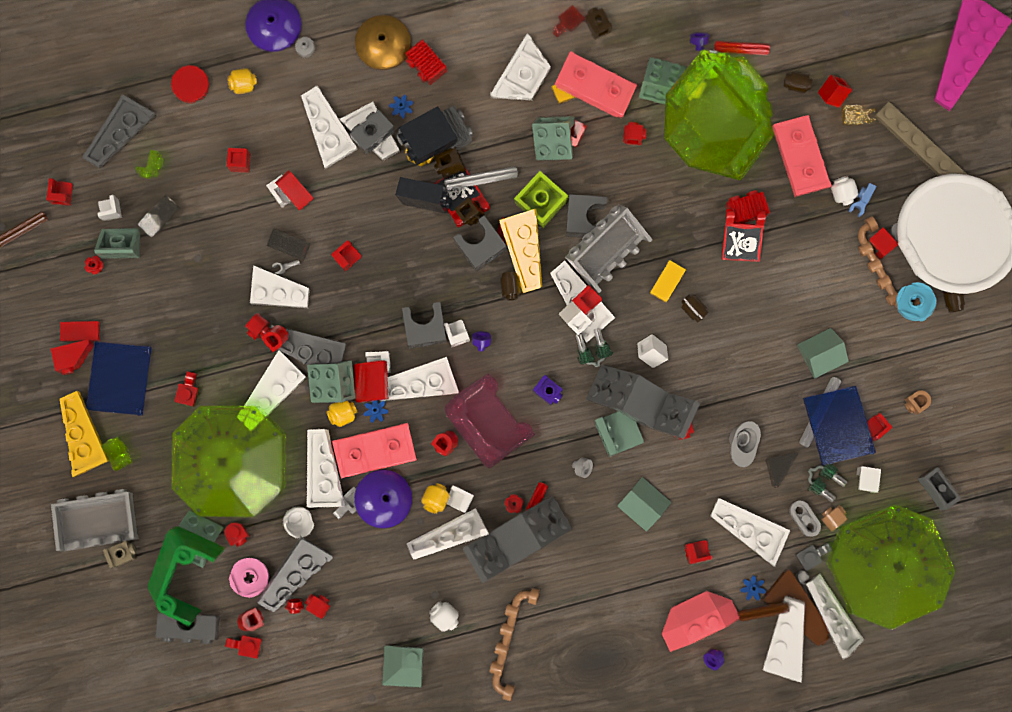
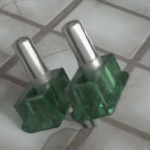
(584, 352)
(818, 487)

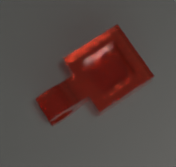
(568, 20)

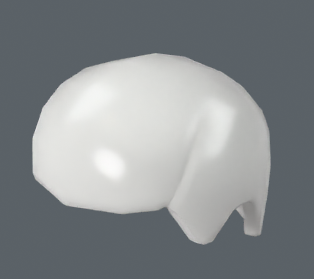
(298, 522)

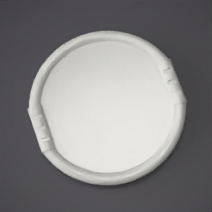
(957, 233)

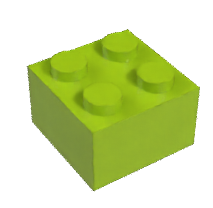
(542, 196)

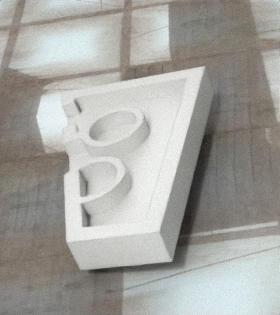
(387, 147)
(276, 290)

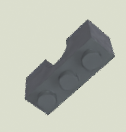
(205, 629)

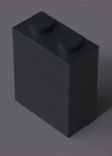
(426, 136)
(423, 195)

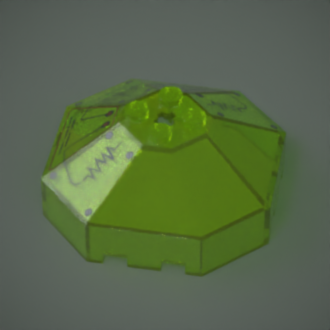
(253, 455)
(865, 571)

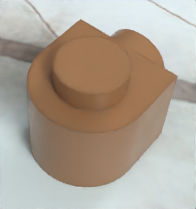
(917, 402)
(834, 517)

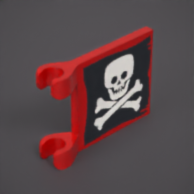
(461, 194)
(742, 240)

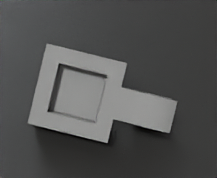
(349, 504)

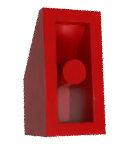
(70, 356)

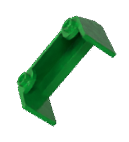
(179, 547)

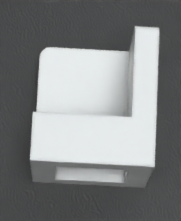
(281, 198)
(109, 209)
(575, 318)
(456, 333)
(652, 351)
(379, 356)
(869, 479)
(459, 499)

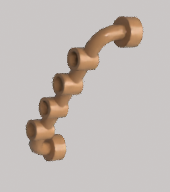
(875, 264)
(507, 631)

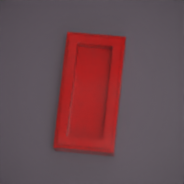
(294, 190)
(79, 331)

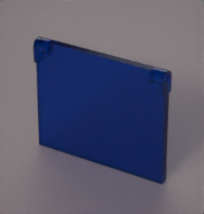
(118, 378)
(839, 425)

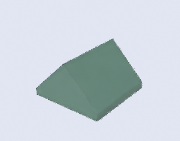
(118, 243)
(823, 352)
(644, 504)

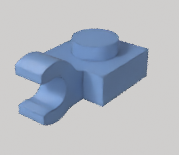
(864, 194)

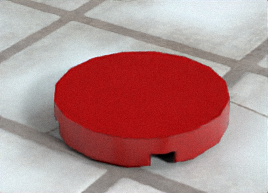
(190, 84)

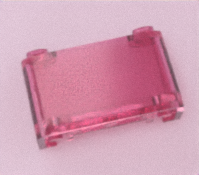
(486, 422)

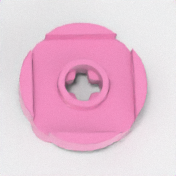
(244, 587)

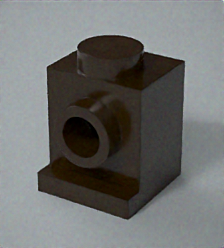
(596, 28)
(449, 163)
(471, 215)

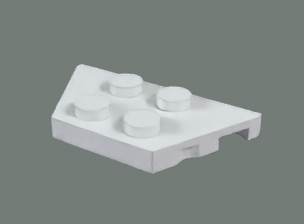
(523, 73)

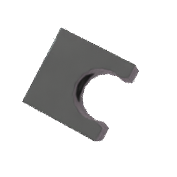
(577, 210)
(484, 252)
(427, 334)

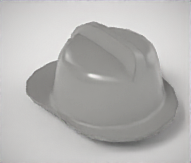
(744, 443)

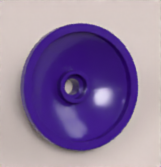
(277, 34)
(369, 499)

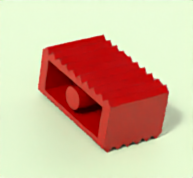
(425, 62)
(747, 207)

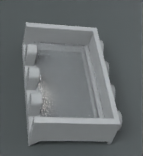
(607, 246)
(94, 520)

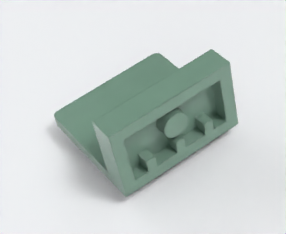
(659, 79)
(553, 137)
(331, 382)
(618, 433)
(203, 528)

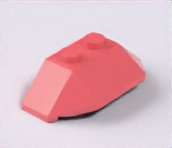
(697, 619)

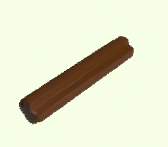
(22, 228)
(764, 611)

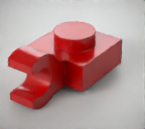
(187, 393)
(247, 647)

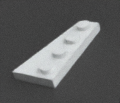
(322, 473)

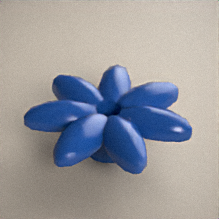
(402, 109)
(375, 405)
(750, 585)

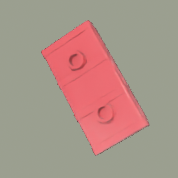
(595, 85)
(801, 156)
(374, 450)

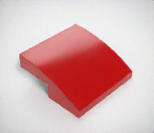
(371, 381)

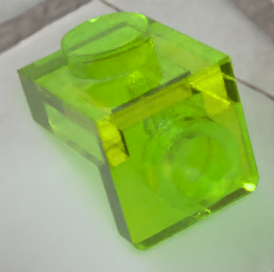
(154, 163)
(117, 453)

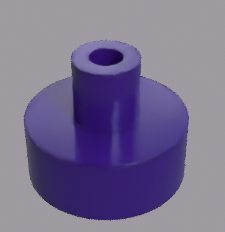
(699, 39)
(481, 340)
(714, 659)

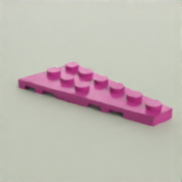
(972, 40)

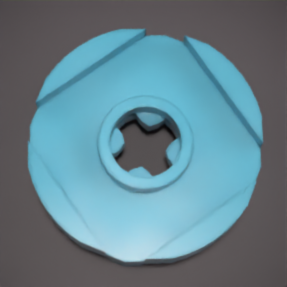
(911, 292)

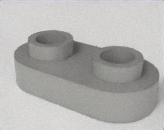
(807, 516)

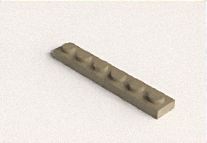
(917, 141)

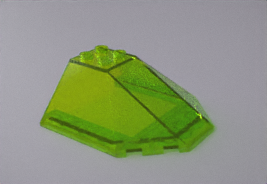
(718, 115)

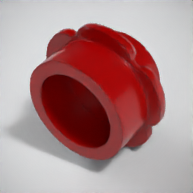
(98, 265)
(519, 503)
(294, 605)

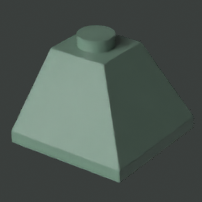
(403, 666)

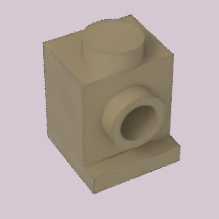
(128, 554)

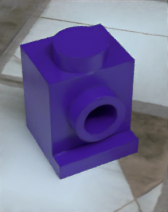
(540, 390)

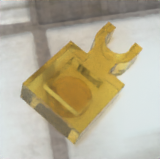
(855, 115)

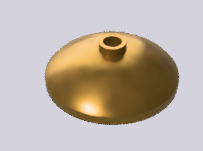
(385, 53)

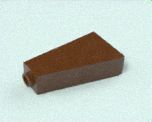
(787, 585)

